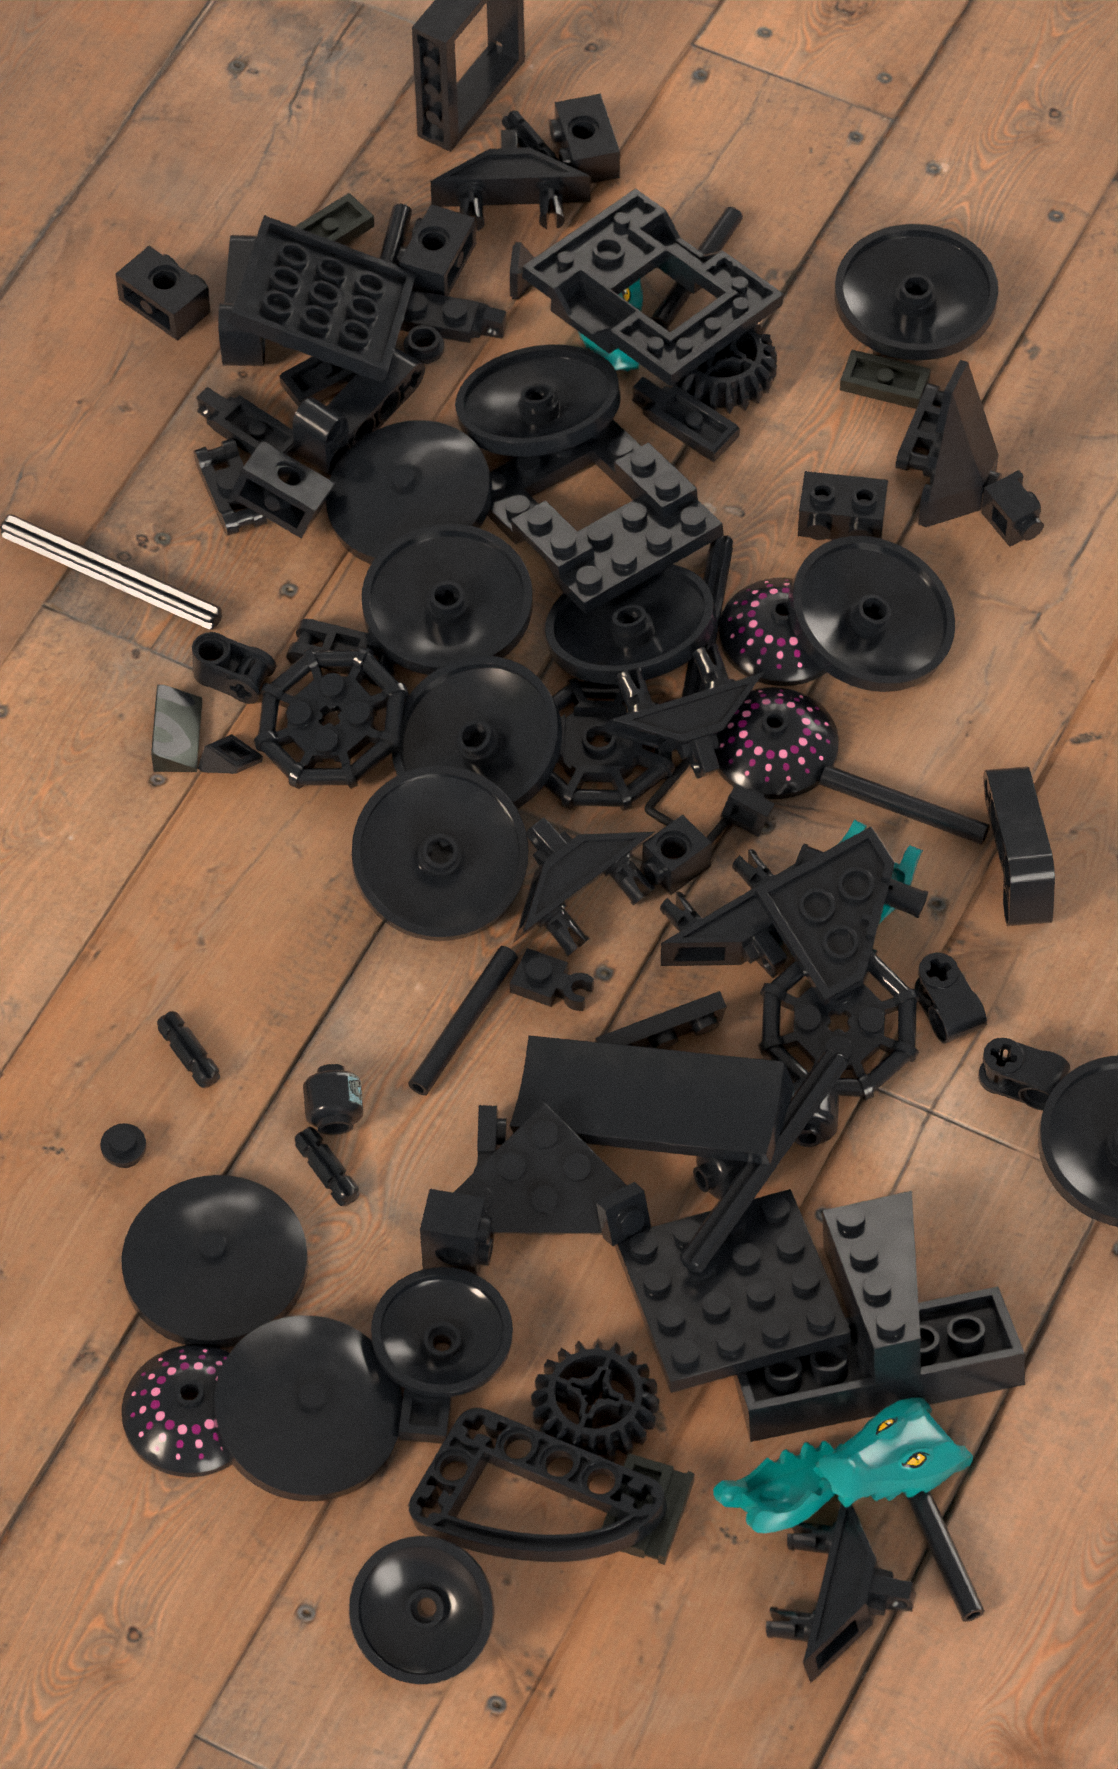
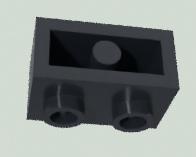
(841, 506)

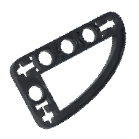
(477, 1452)

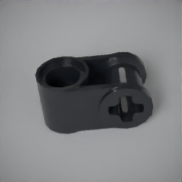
(236, 671)
(948, 998)
(1027, 1072)

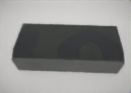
(176, 730)

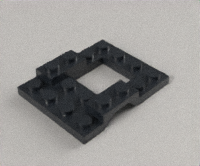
(618, 249)
(620, 548)

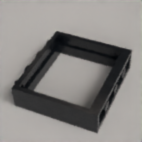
(451, 107)

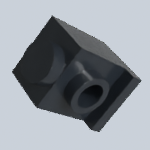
(1012, 509)

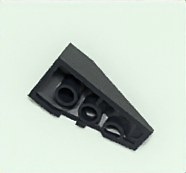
(963, 454)

